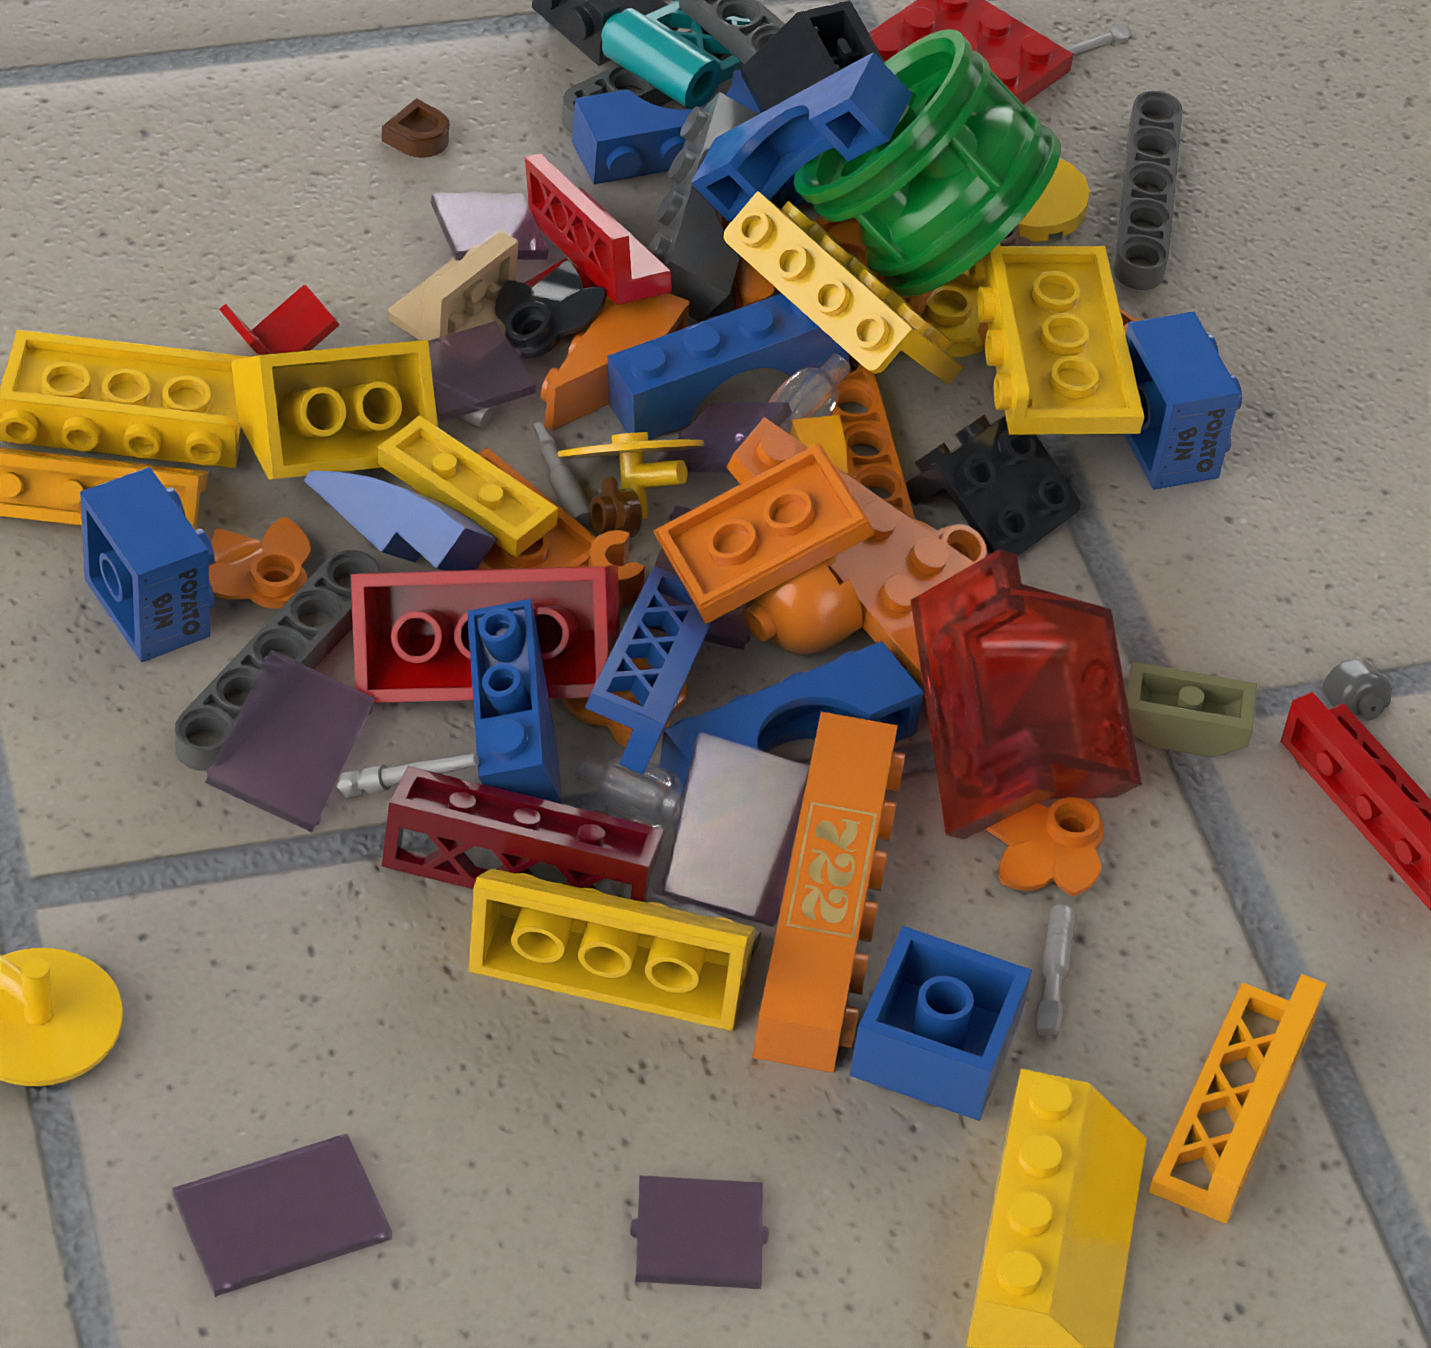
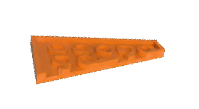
(884, 568)

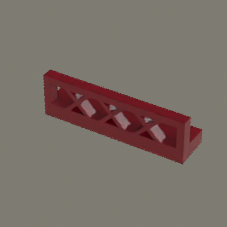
(517, 830)

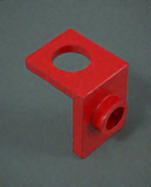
(292, 327)

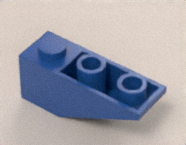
(512, 702)

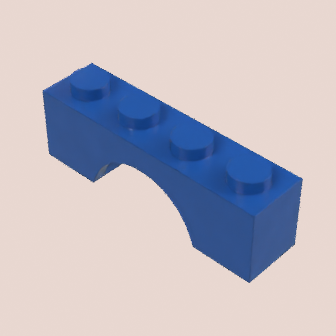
(842, 112)
(632, 138)
(667, 378)
(856, 685)

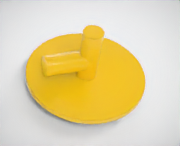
(633, 470)
(54, 1016)

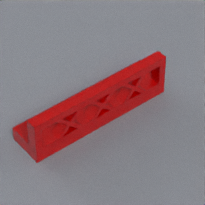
(592, 236)
(1365, 786)

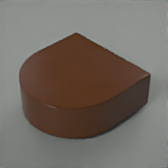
(417, 130)

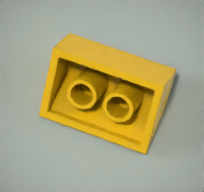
(331, 404)

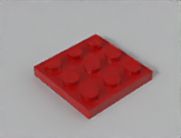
(1014, 51)

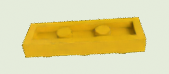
(468, 483)

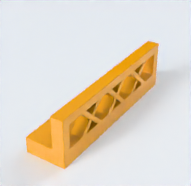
(50, 484)
(1259, 1098)

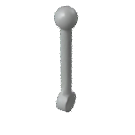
(1117, 33)

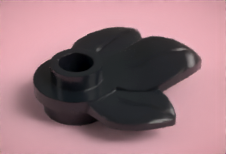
(548, 311)

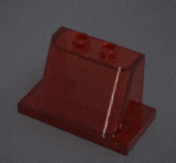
(1019, 696)

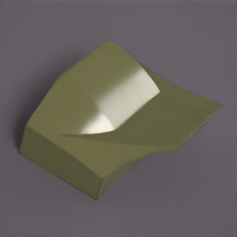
(1189, 710)

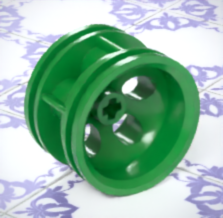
(949, 177)

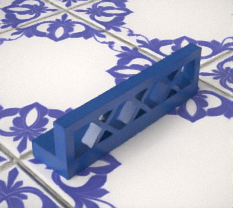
(670, 657)

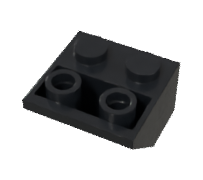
(807, 51)

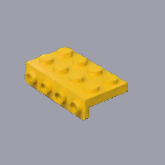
(836, 289)
(1056, 341)
(120, 399)

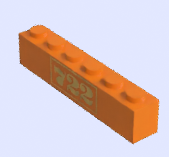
(826, 893)

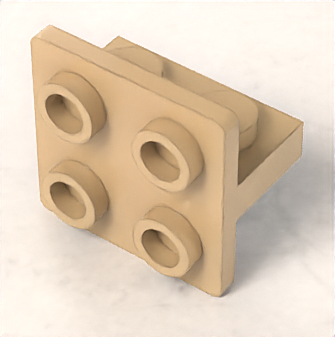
(459, 292)

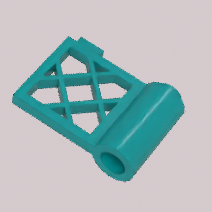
(668, 58)

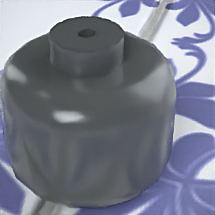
(1358, 687)

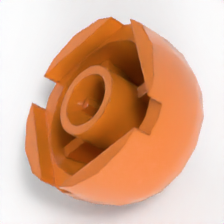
(806, 612)

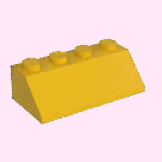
(609, 948)
(1058, 1220)

